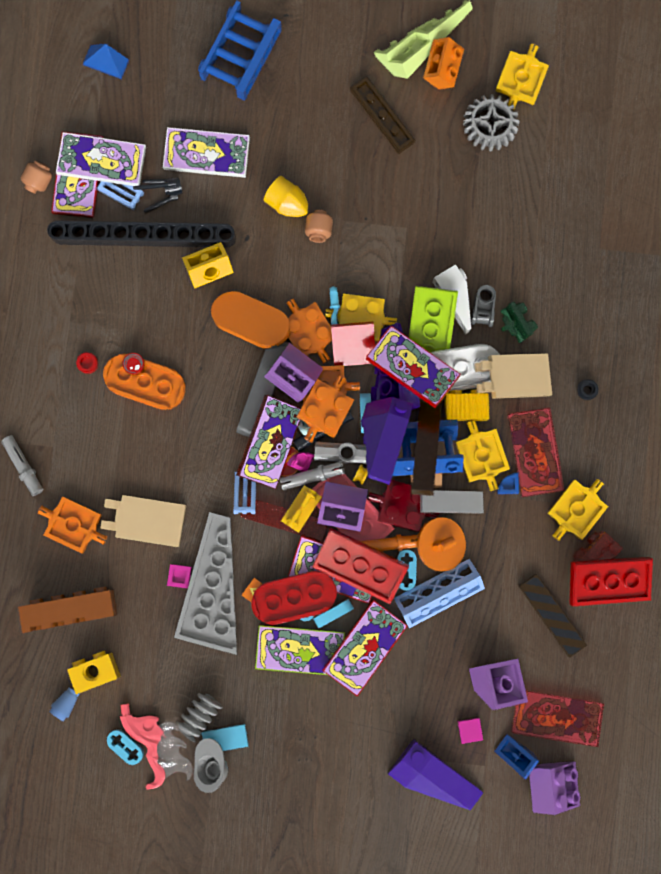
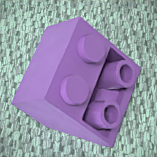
(294, 373)
(342, 506)
(554, 787)

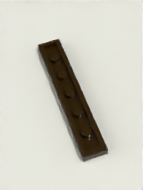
(426, 449)

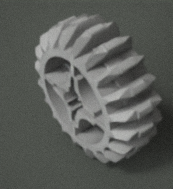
(507, 121)

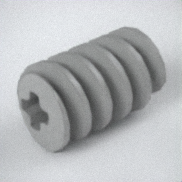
(198, 716)

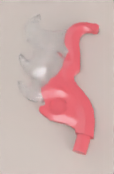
(161, 745)

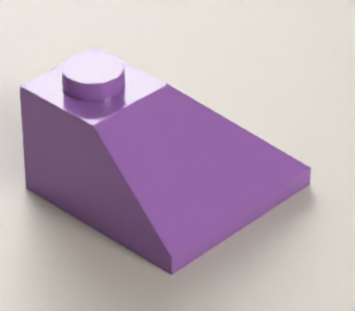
(499, 684)

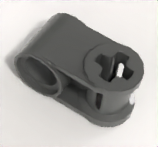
(483, 311)

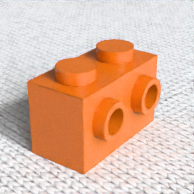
(443, 63)

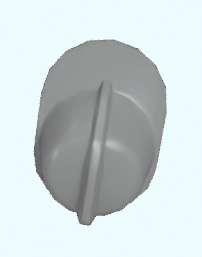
(209, 765)

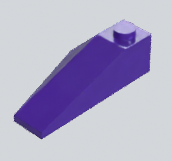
(388, 387)
(384, 431)
(429, 775)

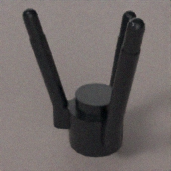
(171, 185)

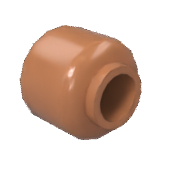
(36, 177)
(318, 226)

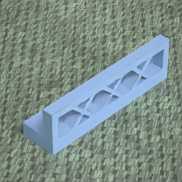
(442, 596)

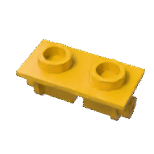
(301, 508)

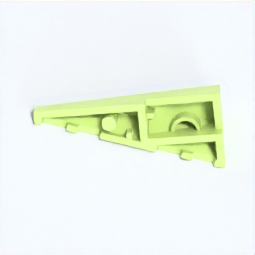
(412, 50)

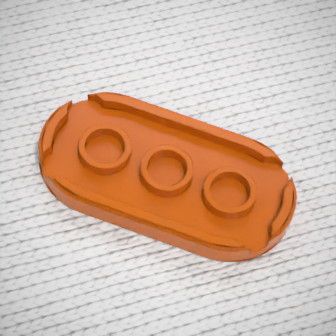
(250, 319)
(154, 386)

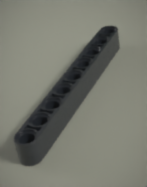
(133, 228)

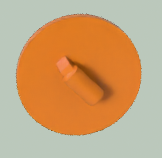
(441, 544)

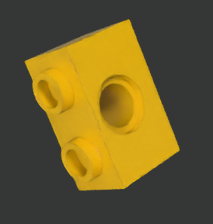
(207, 265)
(84, 681)

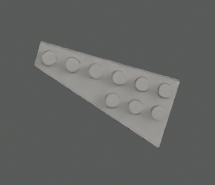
(210, 599)

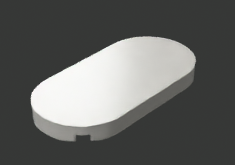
(463, 360)

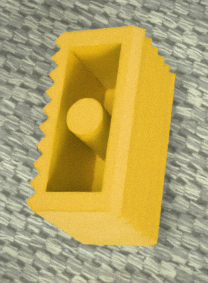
(466, 406)

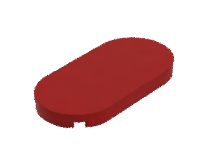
(294, 597)

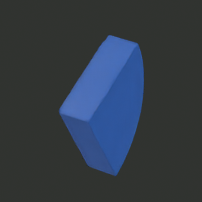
(509, 484)

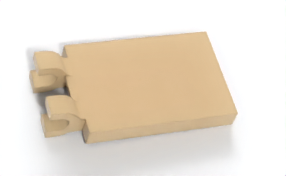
(516, 376)
(146, 520)

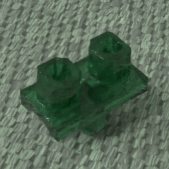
(516, 322)

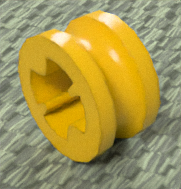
(361, 474)

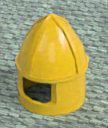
(286, 198)

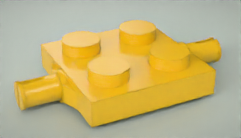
(522, 77)
(363, 309)
(482, 455)
(577, 509)

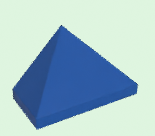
(106, 60)
(517, 756)

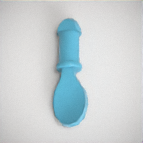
(334, 300)

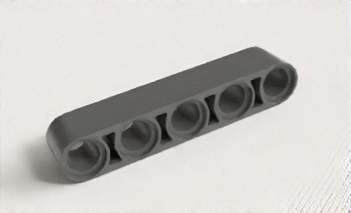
(259, 389)

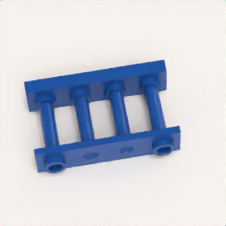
(251, 67)
(445, 464)

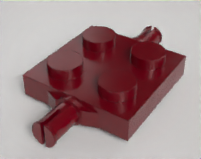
(400, 507)

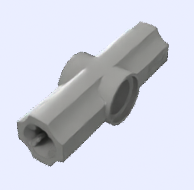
(332, 452)

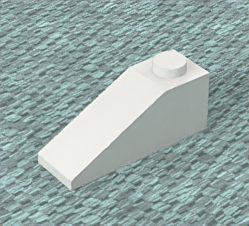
(456, 280)

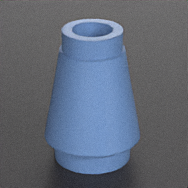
(64, 704)

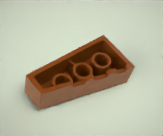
(67, 611)

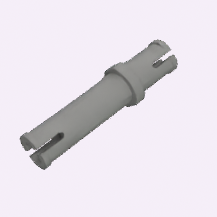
(26, 473)
(318, 474)

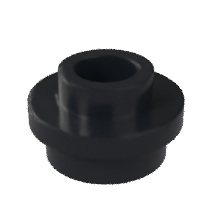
(593, 387)

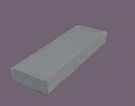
(452, 502)

